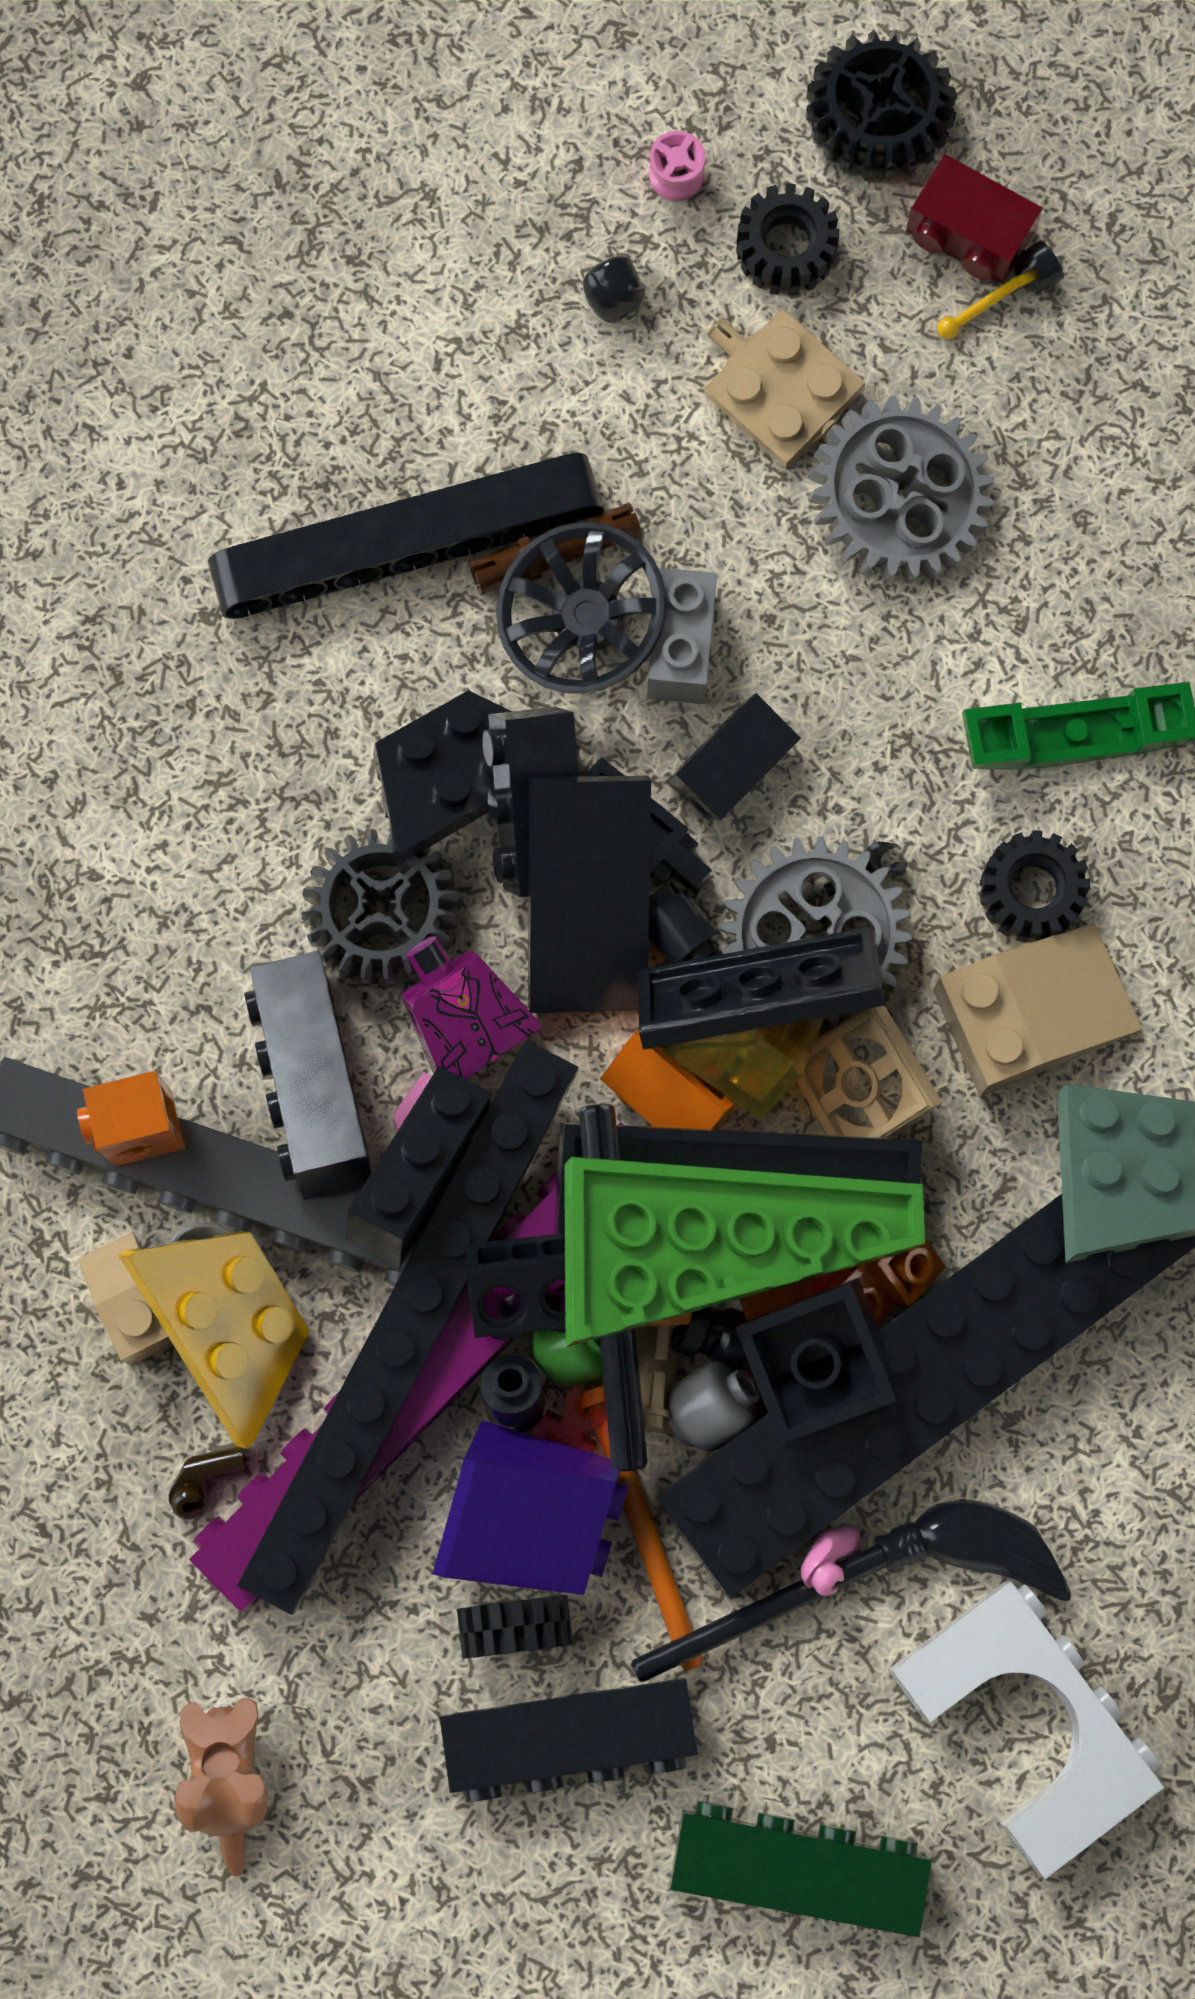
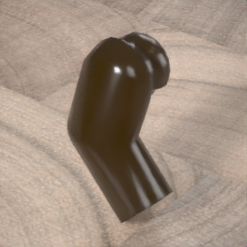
(199, 1477)

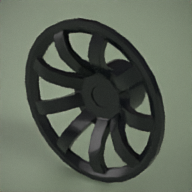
(584, 610)

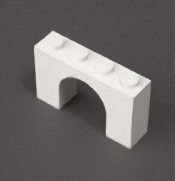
(1104, 1770)

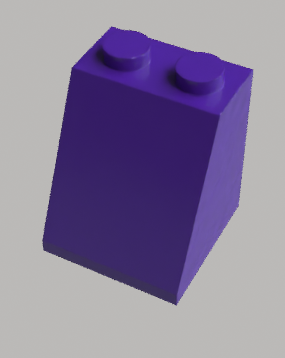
(529, 1513)

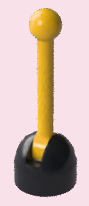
(1034, 270)

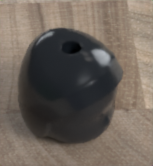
(613, 288)

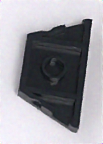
(436, 773)

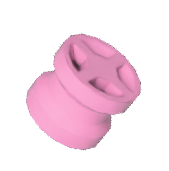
(677, 151)

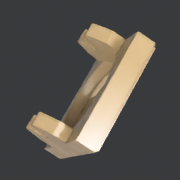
(917, 1091)

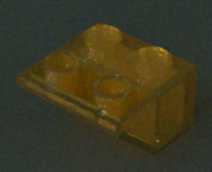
(751, 1065)

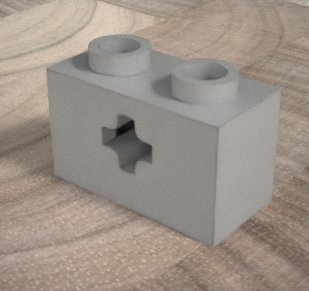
(682, 653)

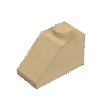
(120, 1303)

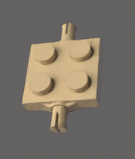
(781, 386)

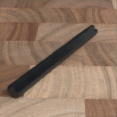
(620, 1349)

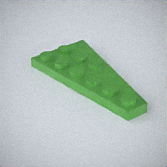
(689, 1237)

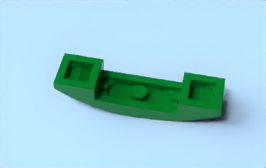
(1080, 731)

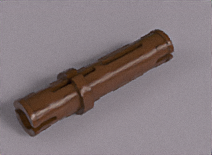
(490, 569)

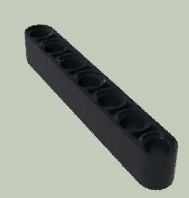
(403, 534)

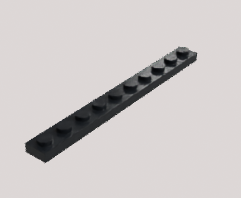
(407, 1329)

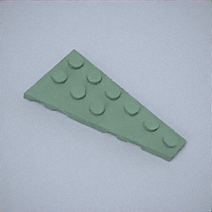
(1124, 1169)

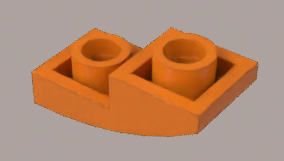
(895, 1279)

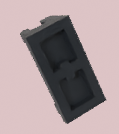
(734, 758)

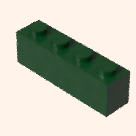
(800, 1871)

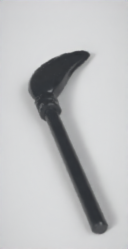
(952, 1532)

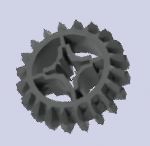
(362, 927)

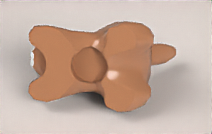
(224, 1788)

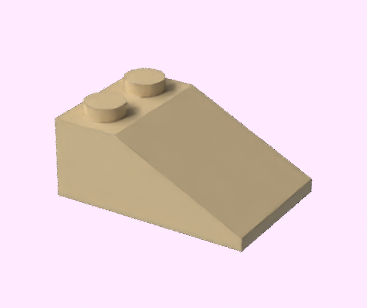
(1035, 1007)

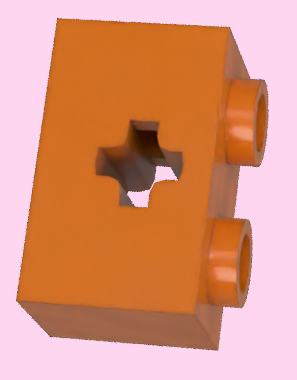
(131, 1119)

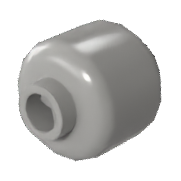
(713, 1406)

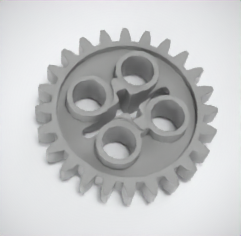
(918, 444)
(856, 897)

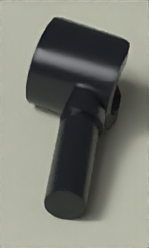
(876, 852)

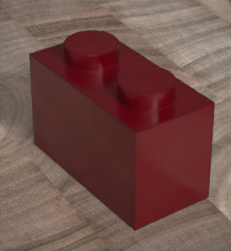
(972, 220)

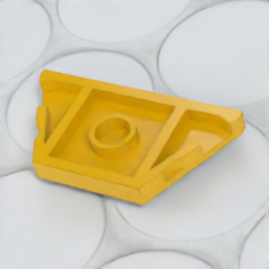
(225, 1322)

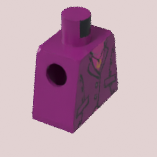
(463, 1010)

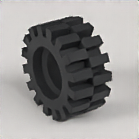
(793, 209)
(1041, 853)
(514, 1626)

